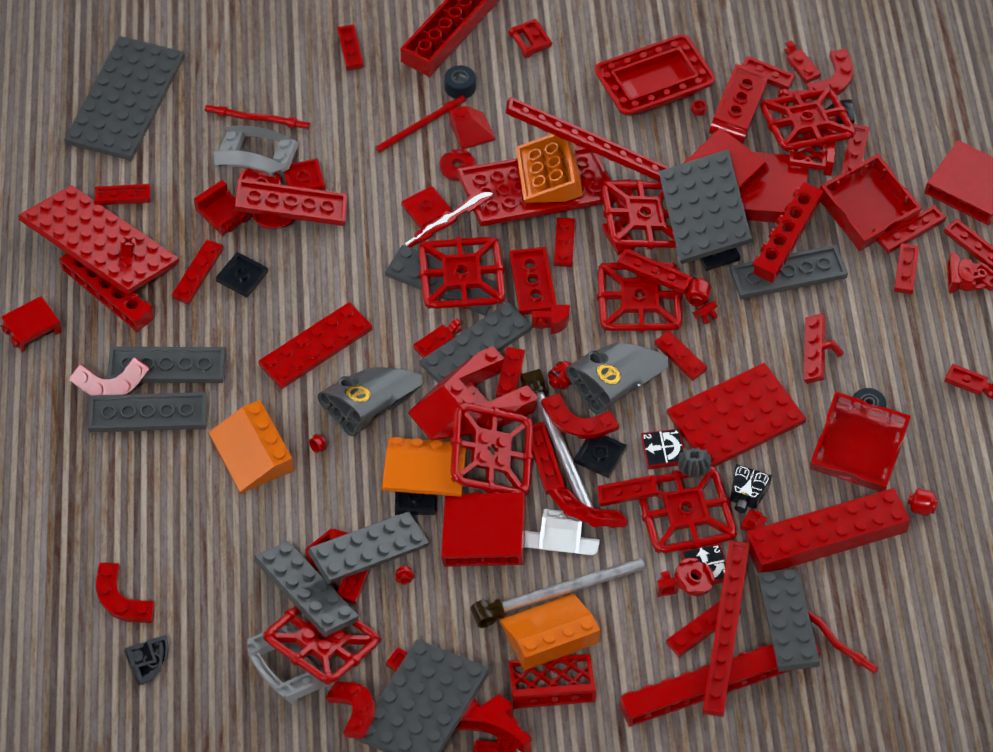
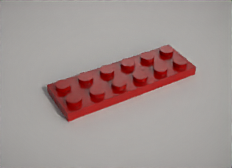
(290, 202)
(315, 345)

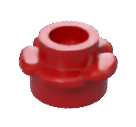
(699, 107)
(318, 443)
(404, 575)

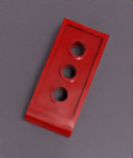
(739, 102)

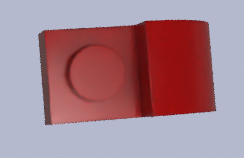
(556, 319)

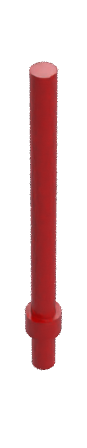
(445, 109)

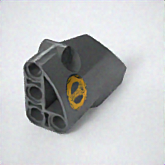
(613, 372)
(364, 394)

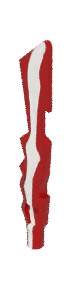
(449, 218)

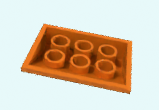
(548, 170)
(251, 447)
(421, 467)
(551, 631)

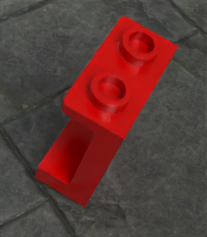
(218, 207)
(30, 322)

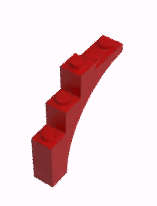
(496, 719)

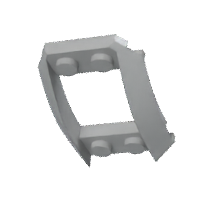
(230, 152)
(292, 688)

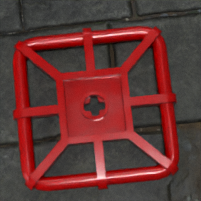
(817, 119)
(633, 211)
(453, 280)
(631, 304)
(482, 457)
(696, 516)
(321, 649)

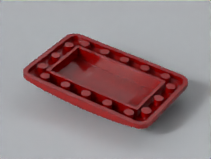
(654, 75)

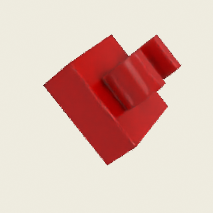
(706, 310)
(753, 520)
(666, 585)

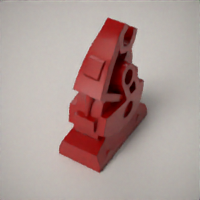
(967, 275)

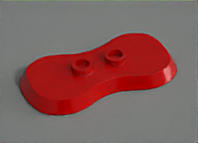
(264, 221)

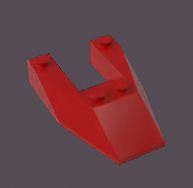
(437, 408)

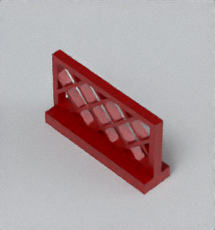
(825, 156)
(553, 693)

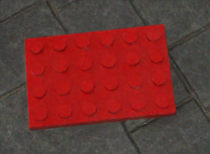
(737, 415)

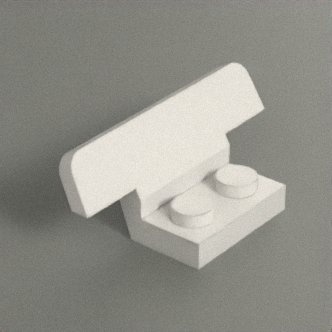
(561, 535)

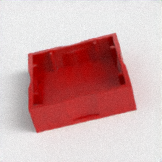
(868, 201)
(860, 442)

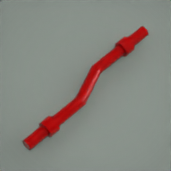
(290, 122)
(858, 658)

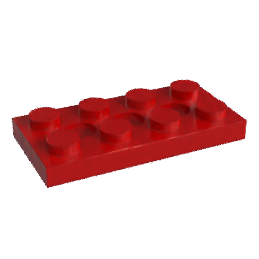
(540, 272)

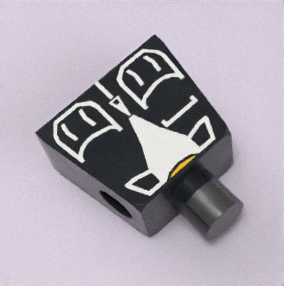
(748, 488)

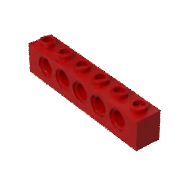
(769, 269)
(109, 295)

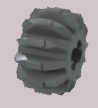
(694, 462)

